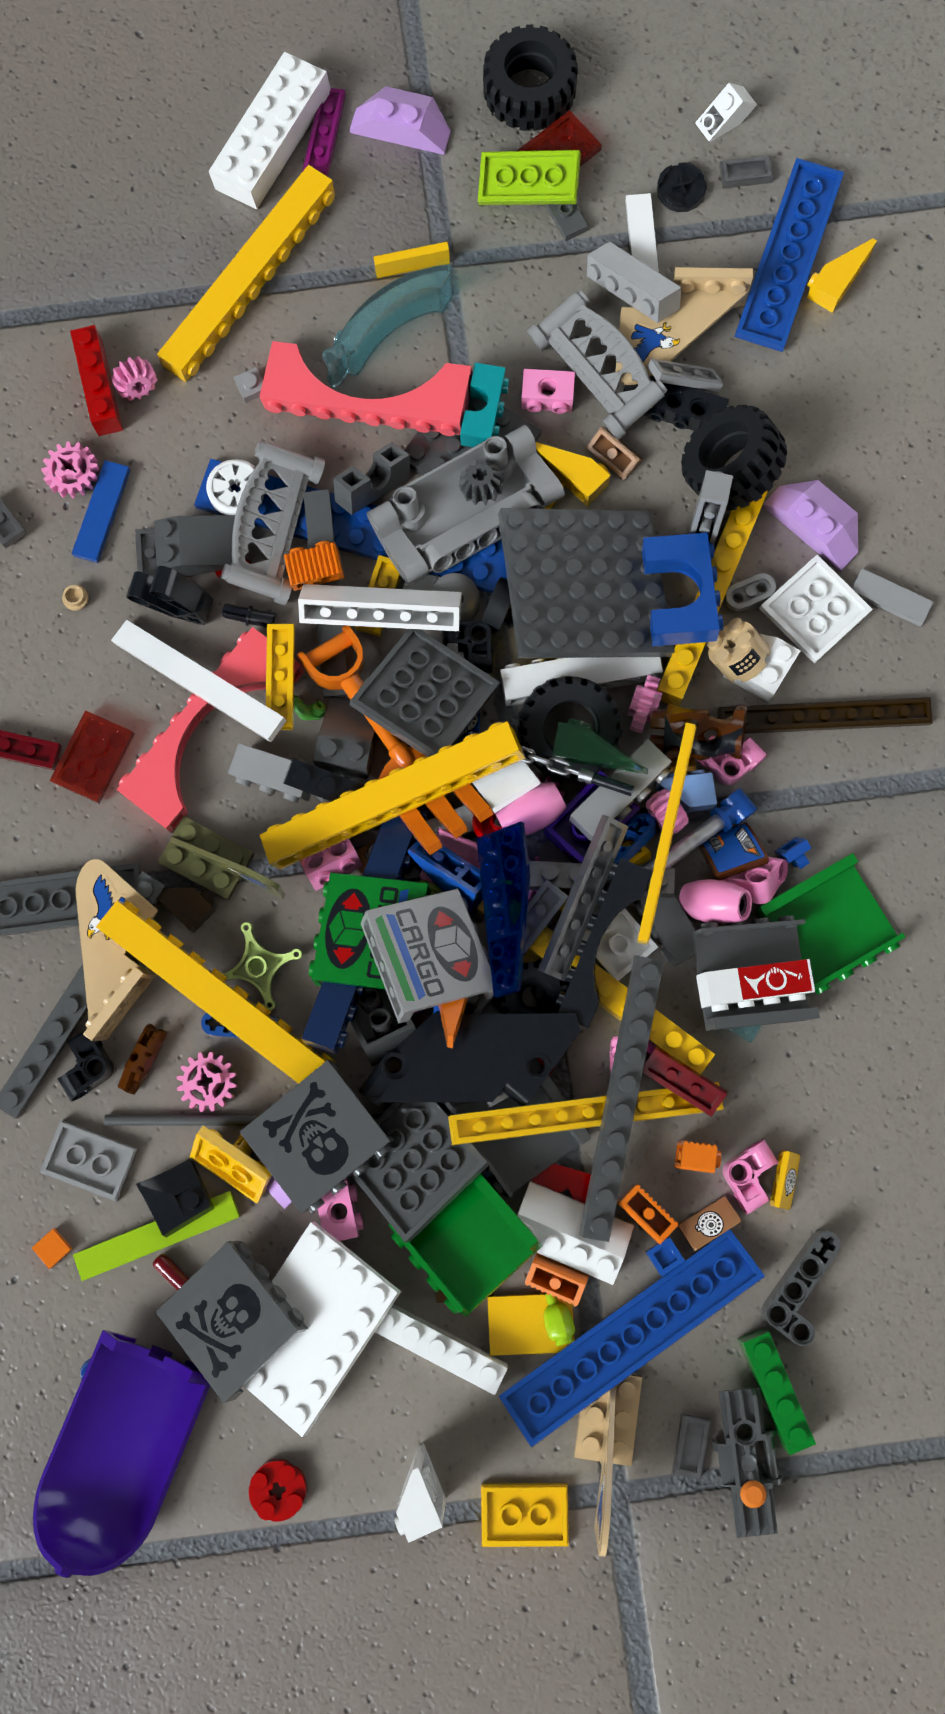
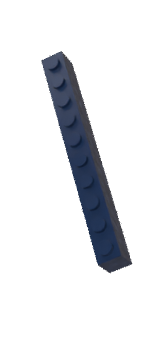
(336, 1001)

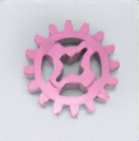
(67, 480)
(644, 702)
(204, 1070)

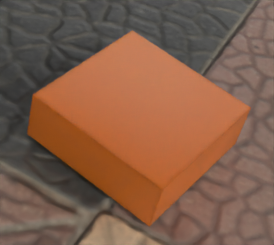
(52, 1248)

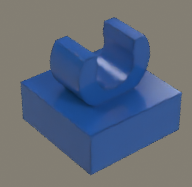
(794, 852)
(665, 1256)

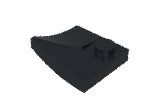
(176, 1197)

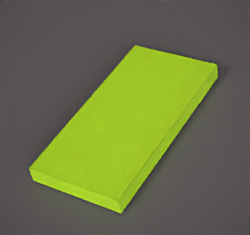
(529, 177)

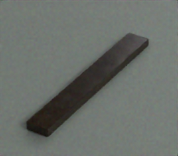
(835, 715)

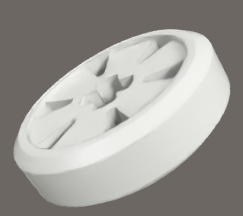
(220, 483)

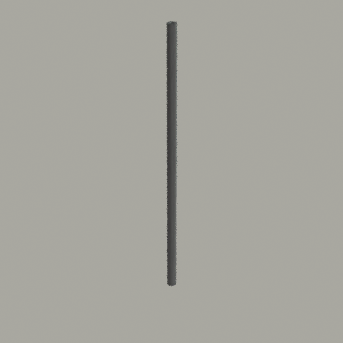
(182, 1120)

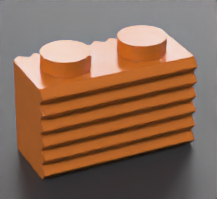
(314, 565)
(697, 1156)
(647, 1213)
(556, 1279)

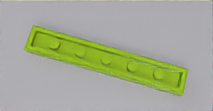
(149, 1239)

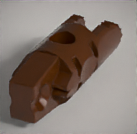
(142, 1058)

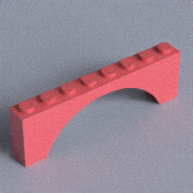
(431, 407)
(156, 778)

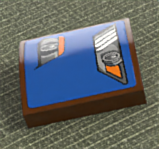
(733, 851)

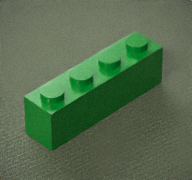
(776, 1391)

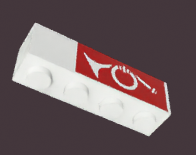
(755, 983)

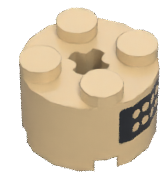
(739, 651)

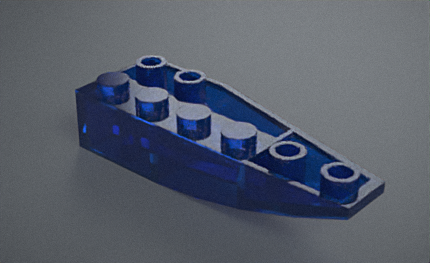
(505, 900)

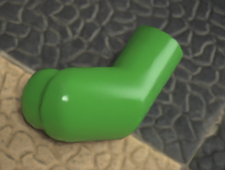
(309, 712)

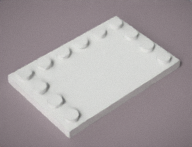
(341, 1307)

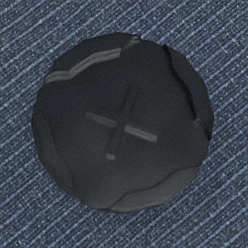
(681, 187)

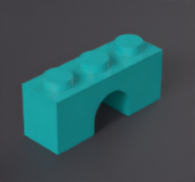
(486, 385)

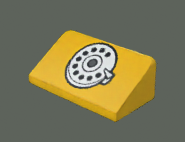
(785, 1180)

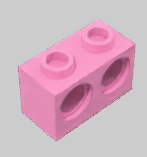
(335, 859)

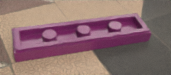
(325, 132)

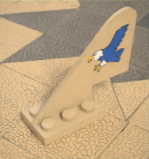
(704, 300)
(110, 976)
(608, 1435)

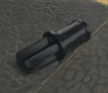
(248, 615)

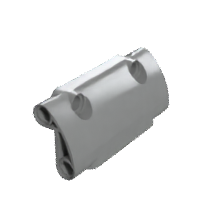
(435, 527)

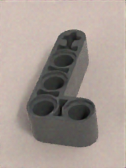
(805, 1282)

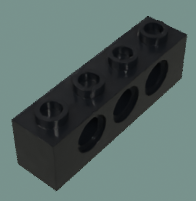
(688, 400)

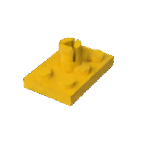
(231, 1162)

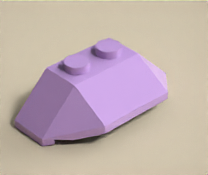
(402, 120)
(817, 519)

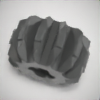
(481, 482)

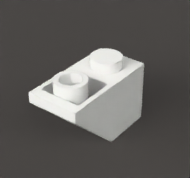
(726, 112)

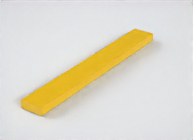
(666, 834)

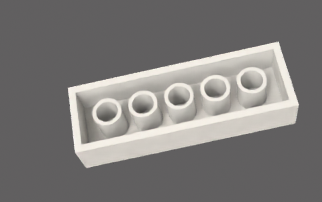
(270, 130)

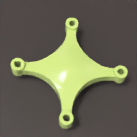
(260, 965)

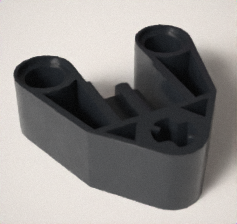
(171, 595)

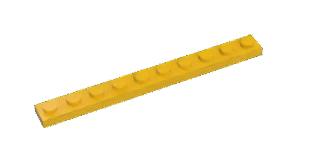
(560, 1116)

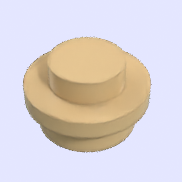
(75, 597)

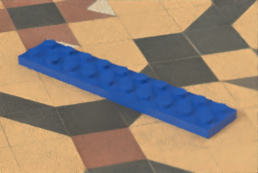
(630, 1337)

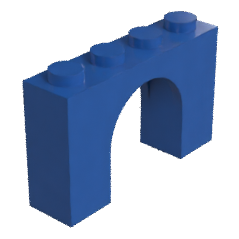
(690, 556)

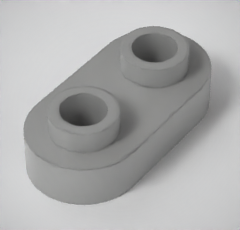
(748, 592)

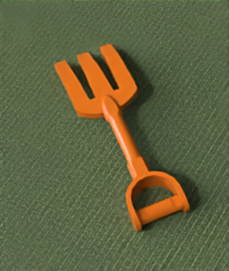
(399, 751)

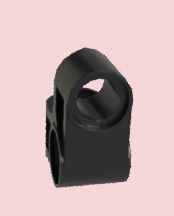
(478, 652)
(81, 1078)

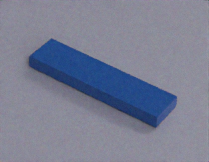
(101, 511)

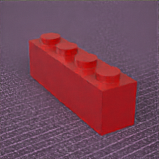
(96, 380)

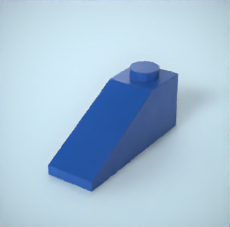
(450, 872)

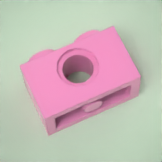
(538, 381)
(353, 1222)

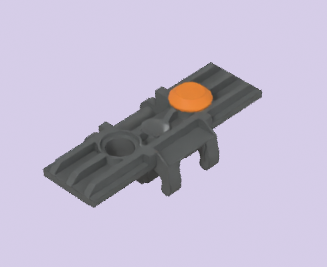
(738, 1463)

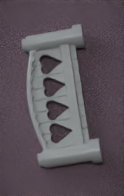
(623, 407)
(296, 472)

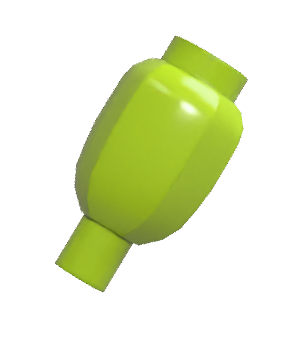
(558, 1321)

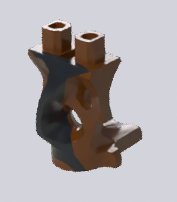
(673, 720)

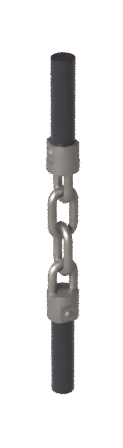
(583, 774)

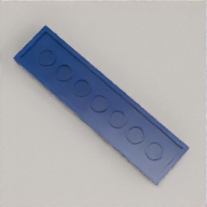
(789, 255)

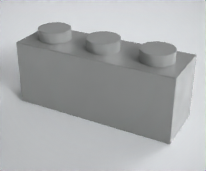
(263, 769)

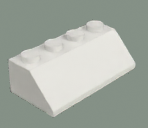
(557, 1226)
(421, 1499)

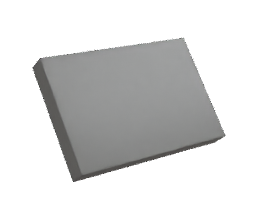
(89, 1160)

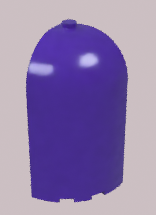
(115, 1455)

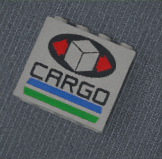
(427, 952)

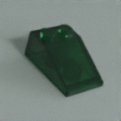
(583, 745)

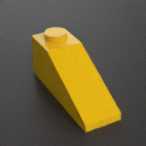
(838, 275)
(577, 472)

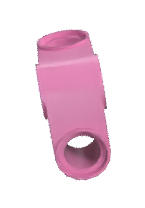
(751, 757)
(763, 880)
(747, 1189)

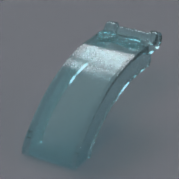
(383, 313)

